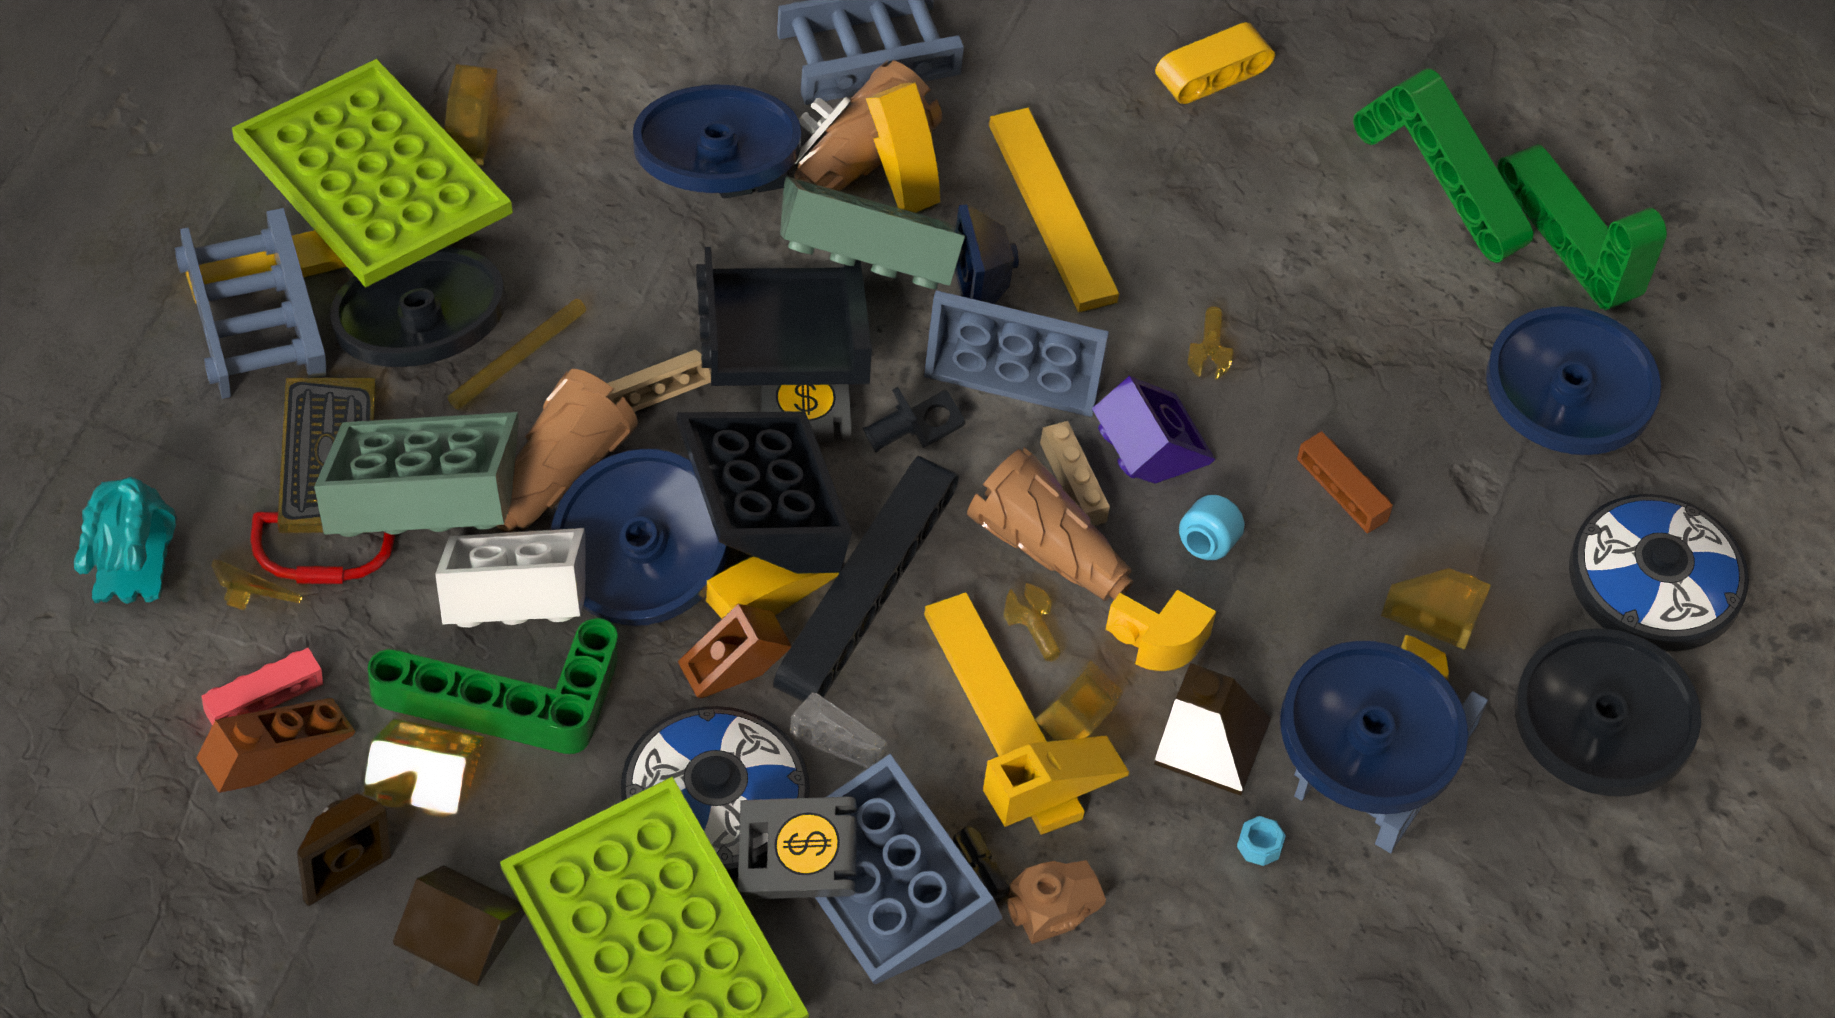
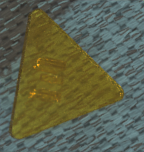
(241, 585)

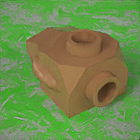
(1054, 898)

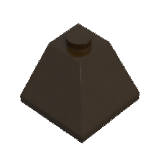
(1213, 731)
(342, 846)

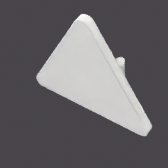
(816, 129)

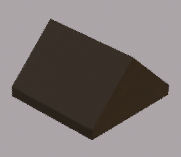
(457, 923)

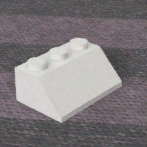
(512, 577)

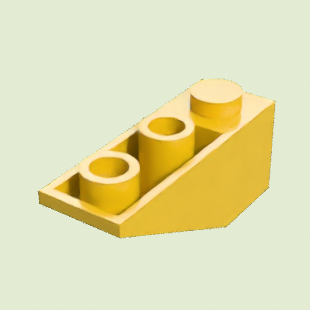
(1049, 774)

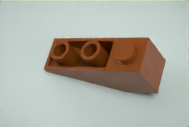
(264, 743)

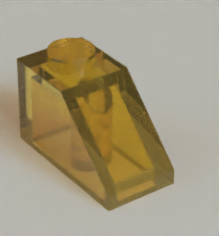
(472, 109)
(1438, 604)

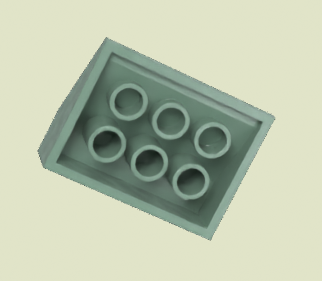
(870, 233)
(419, 474)

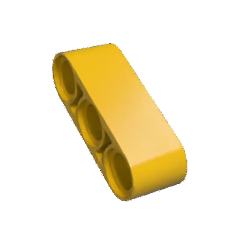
(1214, 63)

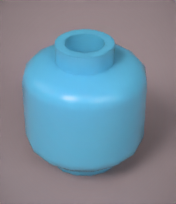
(1211, 527)

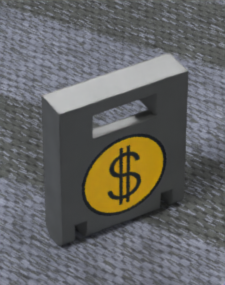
(820, 402)
(804, 847)

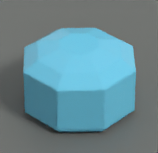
(1261, 840)

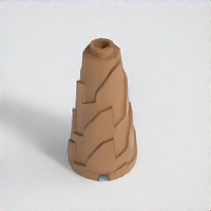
(849, 143)
(564, 442)
(1044, 522)

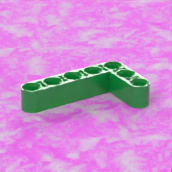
(1455, 157)
(1606, 261)
(505, 695)

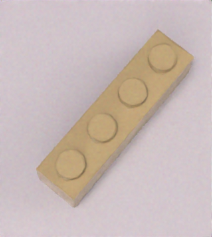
(661, 381)
(1074, 470)

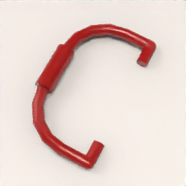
(313, 574)

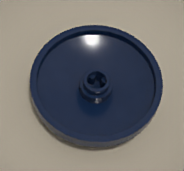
(717, 138)
(1573, 380)
(644, 536)
(1374, 727)

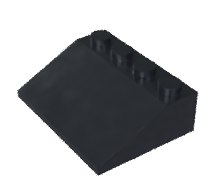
(768, 487)

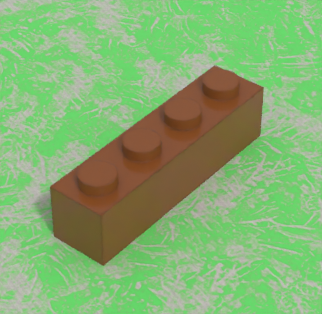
(1345, 482)

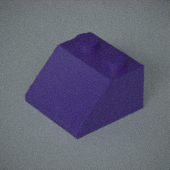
(1151, 432)

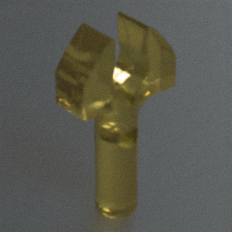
(1210, 346)
(1041, 605)

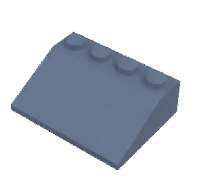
(1015, 353)
(910, 880)

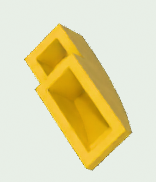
(906, 146)
(761, 586)

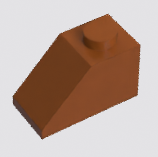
(735, 651)

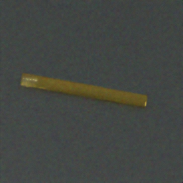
(516, 353)

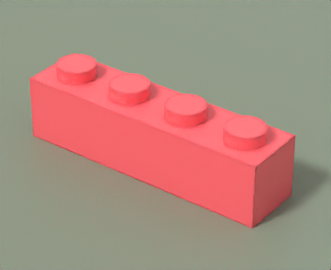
(265, 687)

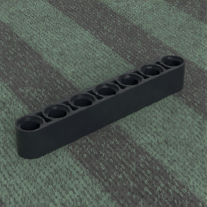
(866, 580)

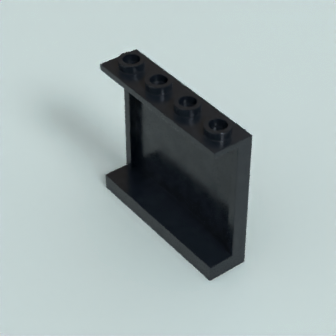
(783, 325)

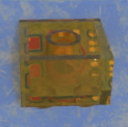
(422, 767)

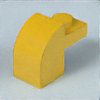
(1166, 638)

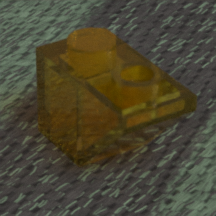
(1080, 704)

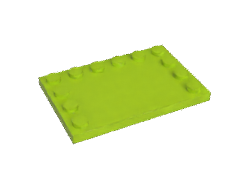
(372, 172)
(648, 917)

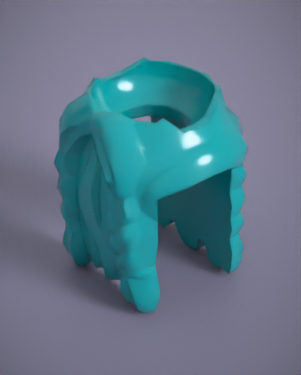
(126, 539)

